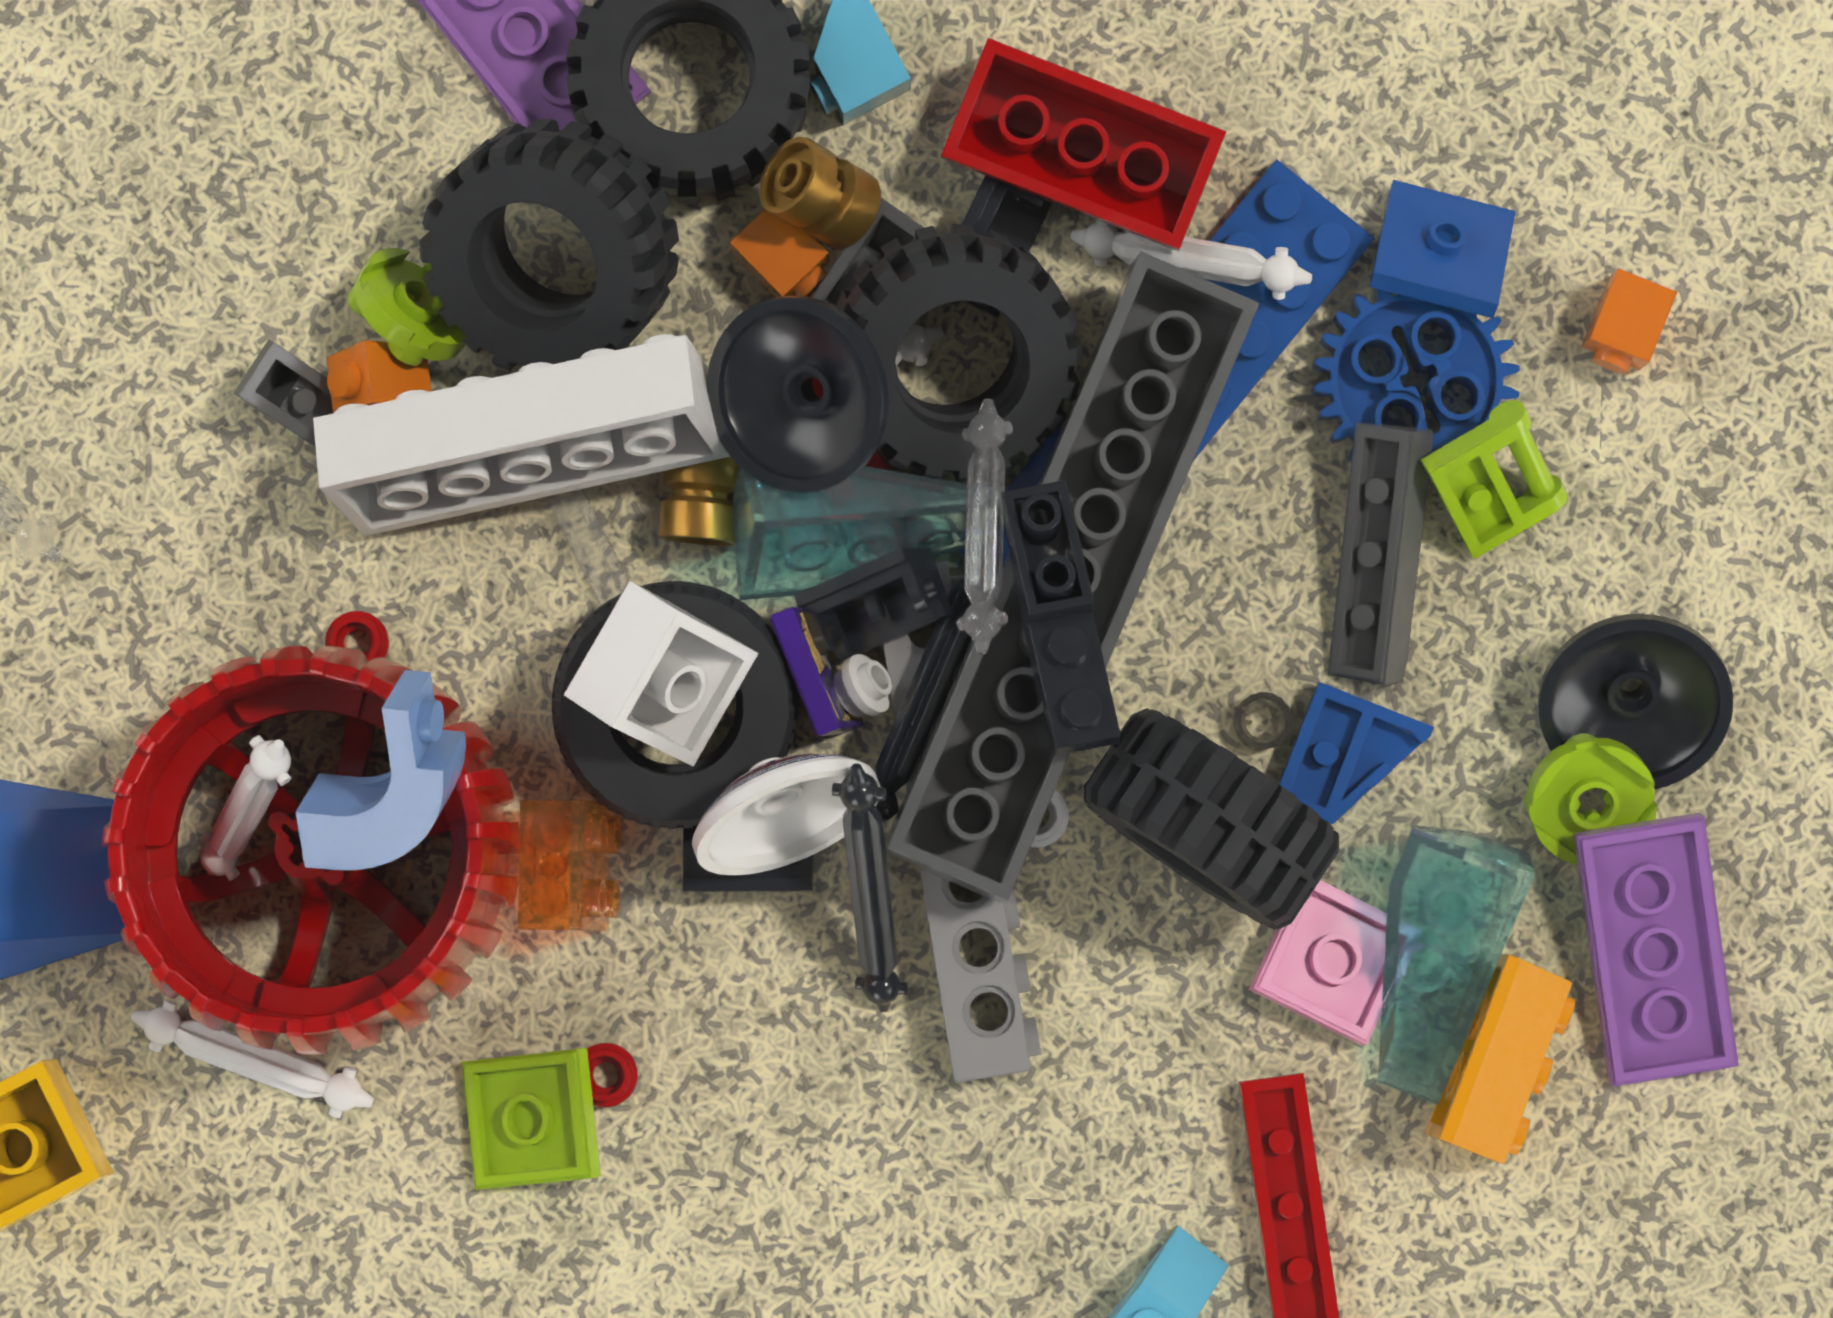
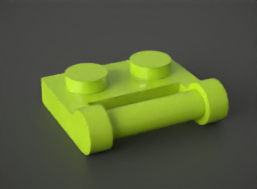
(1476, 488)

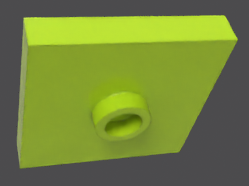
(531, 1119)

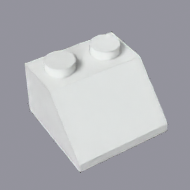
(660, 674)

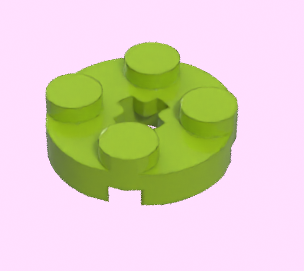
(399, 308)
(1582, 766)

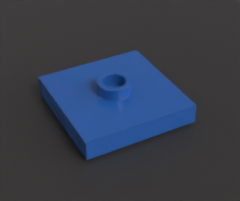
(1442, 249)

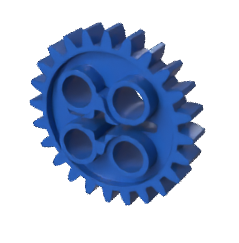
(1470, 361)

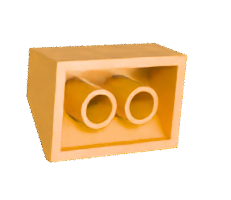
(1503, 1061)

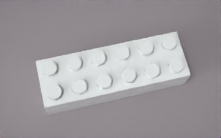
(518, 435)

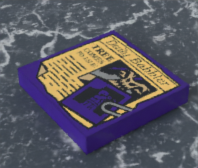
(813, 674)

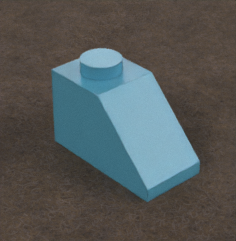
(856, 62)
(1174, 1281)

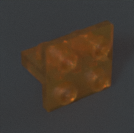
(567, 865)

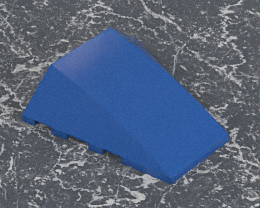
(52, 877)

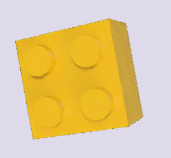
(44, 1143)

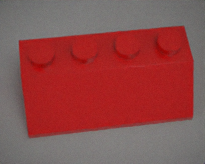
(1083, 144)

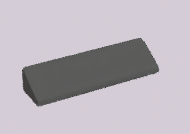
(1380, 553)

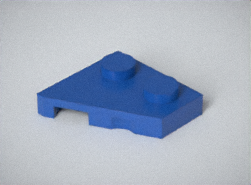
(1346, 750)

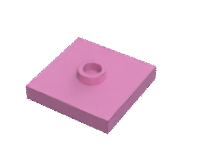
(1329, 964)

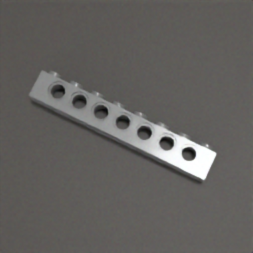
(972, 1050)

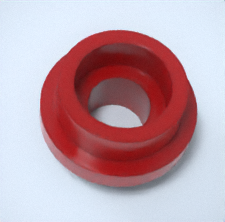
(359, 621)
(626, 1069)

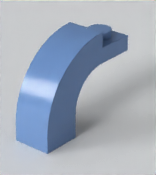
(383, 817)

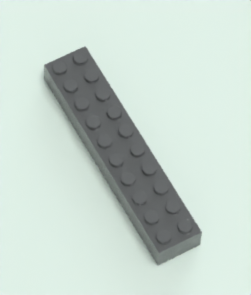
(1124, 465)

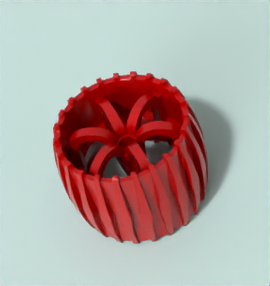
(157, 900)

